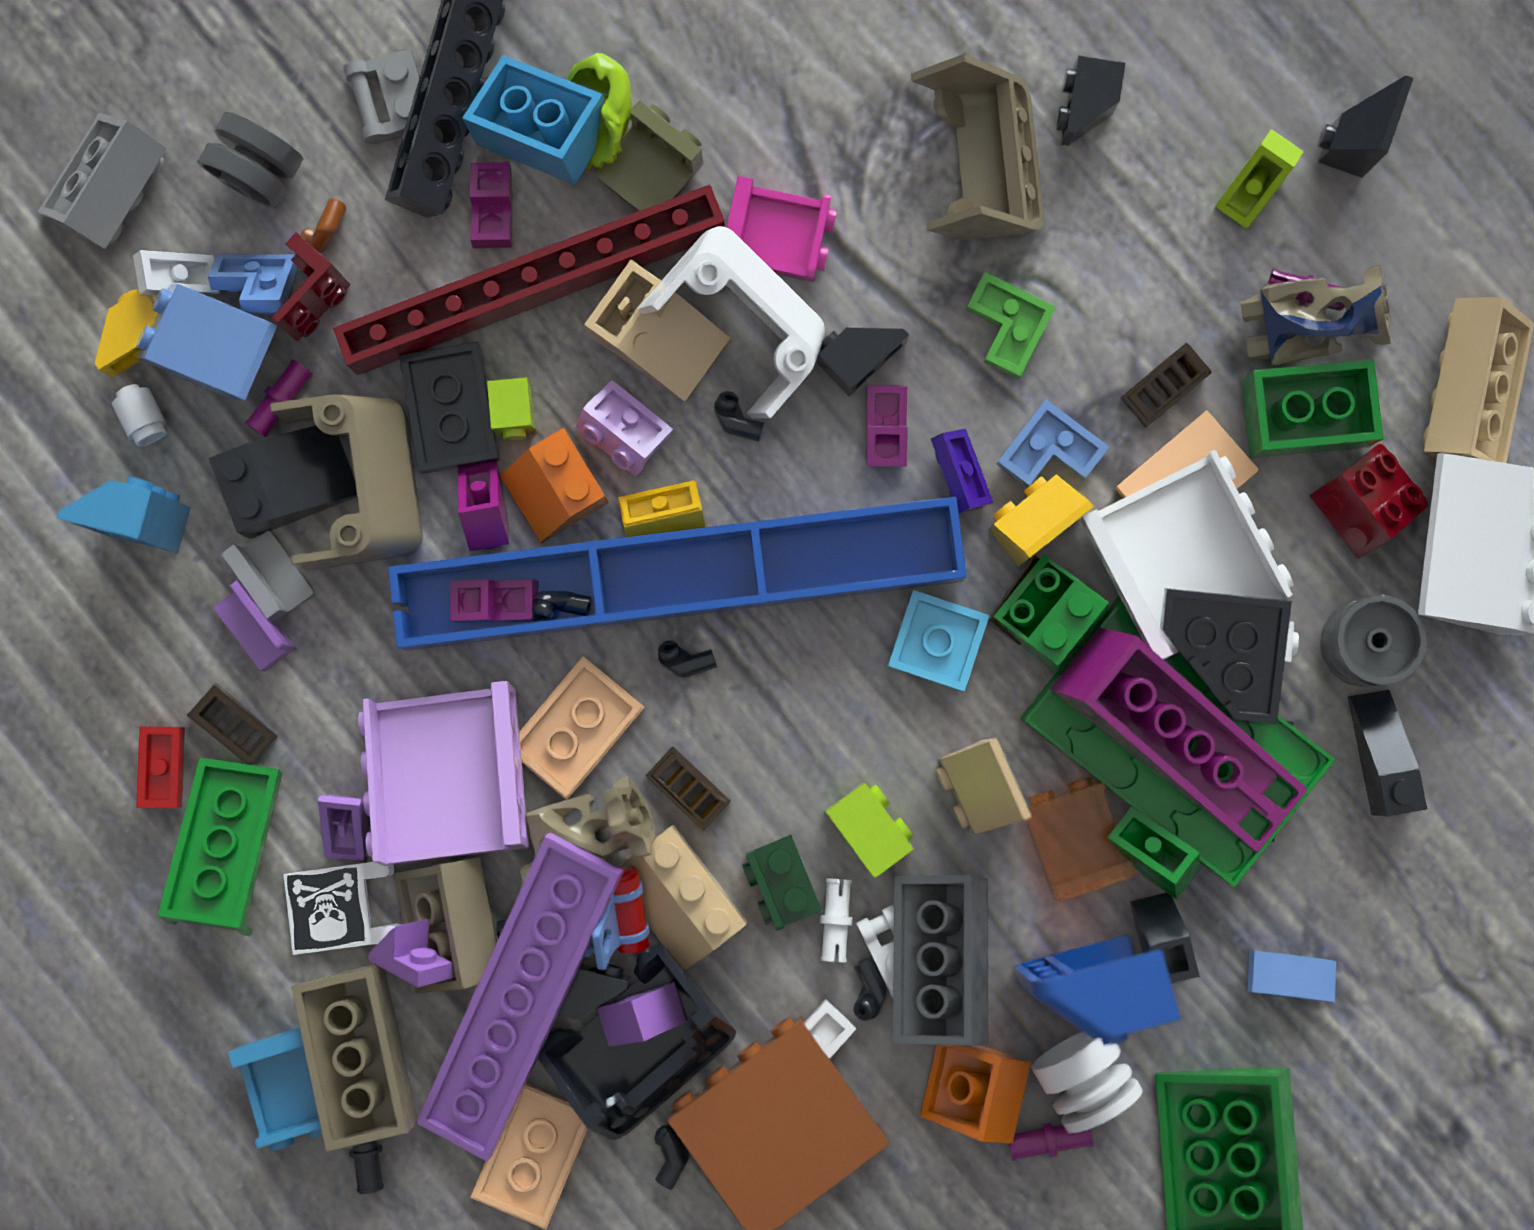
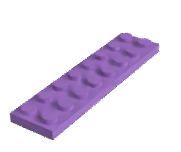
(519, 996)

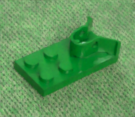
(220, 845)

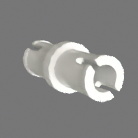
(836, 920)

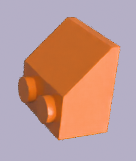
(553, 486)
(976, 1091)

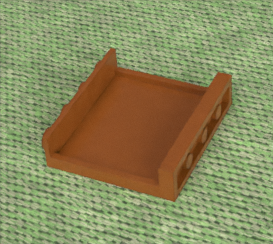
(776, 1127)

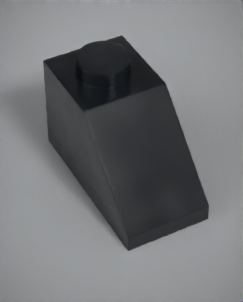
(858, 354)

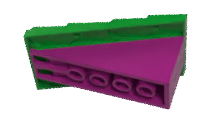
(1174, 748)

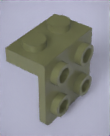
(653, 160)

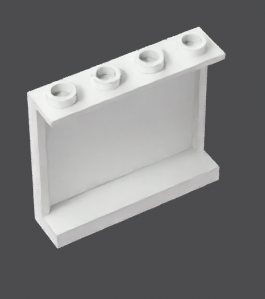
(1184, 536)

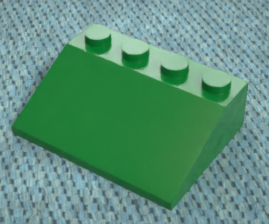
(1229, 1149)

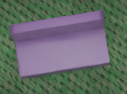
(259, 636)

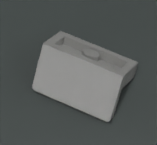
(269, 576)

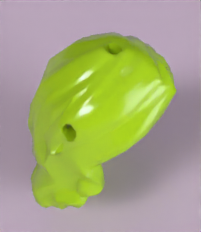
(610, 79)

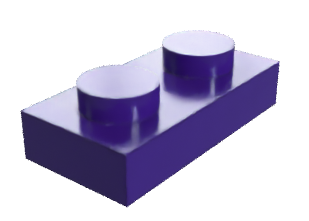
(961, 470)

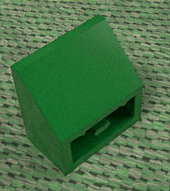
(1052, 613)

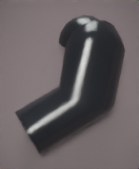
(733, 420)
(564, 601)
(682, 662)
(872, 992)
(675, 1156)

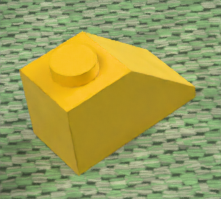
(122, 330)

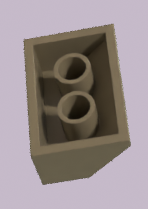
(458, 916)

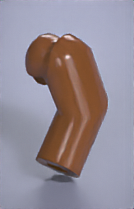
(327, 225)

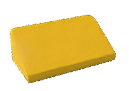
(662, 510)

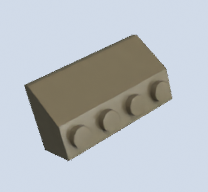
(354, 1057)

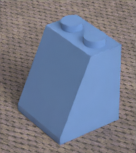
(205, 341)

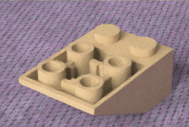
(666, 345)

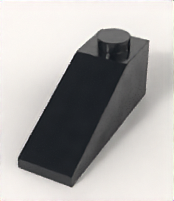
(1386, 756)

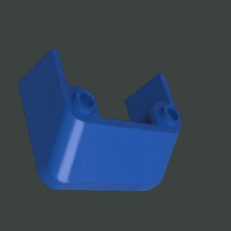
(1103, 988)

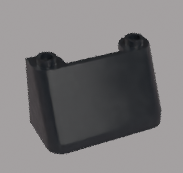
(627, 1082)

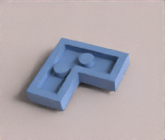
(260, 277)
(1055, 436)

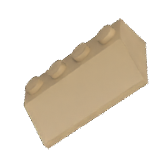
(1479, 380)

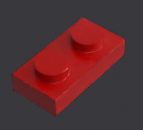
(160, 767)

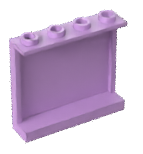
(443, 776)

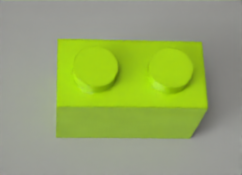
(870, 828)

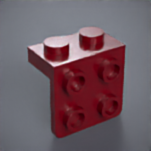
(1370, 501)

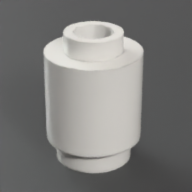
(139, 415)

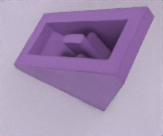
(343, 826)
(642, 1015)

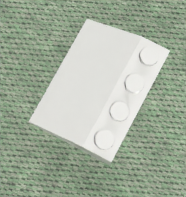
(1480, 546)

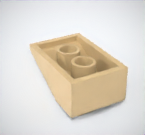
(982, 787)

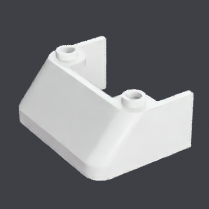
(723, 260)

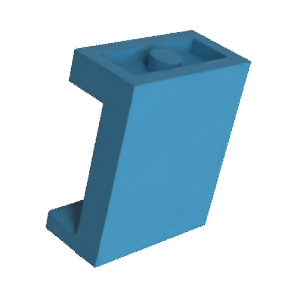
(278, 1088)

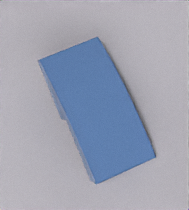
(1291, 976)

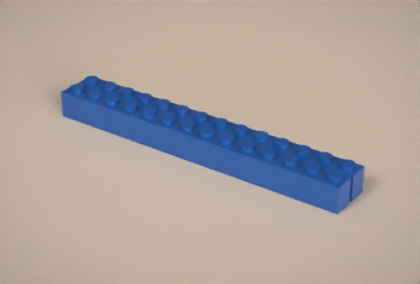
(695, 571)

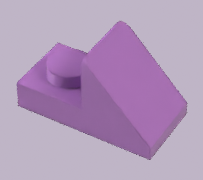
(407, 955)

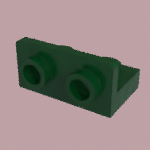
(782, 883)

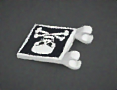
(332, 907)

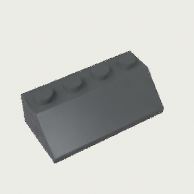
(940, 960)

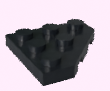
(1232, 646)

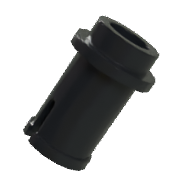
(367, 1167)

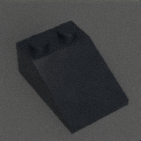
(283, 479)

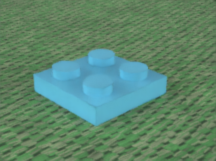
(938, 641)

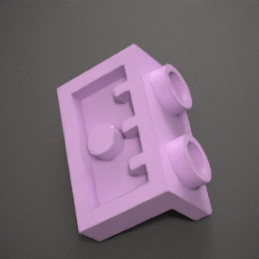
(622, 428)

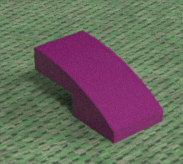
(491, 204)
(886, 425)
(492, 600)

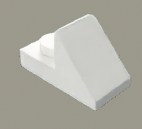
(162, 269)

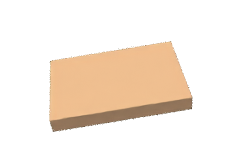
(1187, 448)
(576, 727)
(532, 1157)

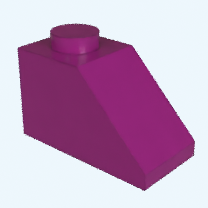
(482, 506)

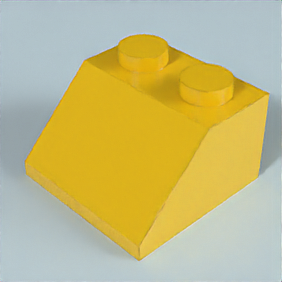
(1038, 518)

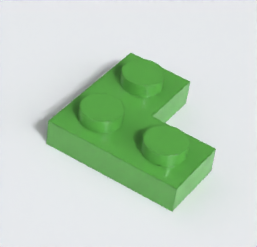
(1020, 320)

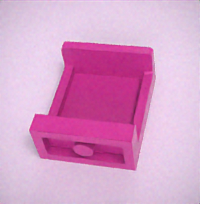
(782, 228)

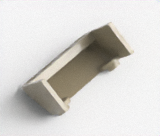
(993, 146)
(383, 473)

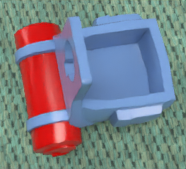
(623, 922)

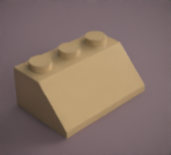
(684, 899)

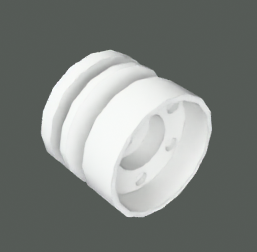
(1090, 1087)

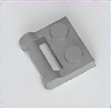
(398, 82)

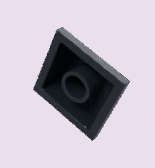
(1364, 131)

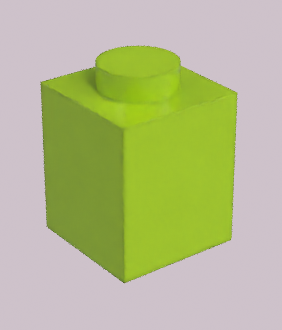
(511, 408)

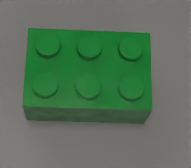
(1312, 408)

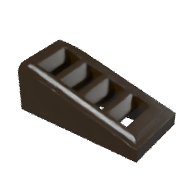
(1191, 362)
(210, 725)
(677, 798)

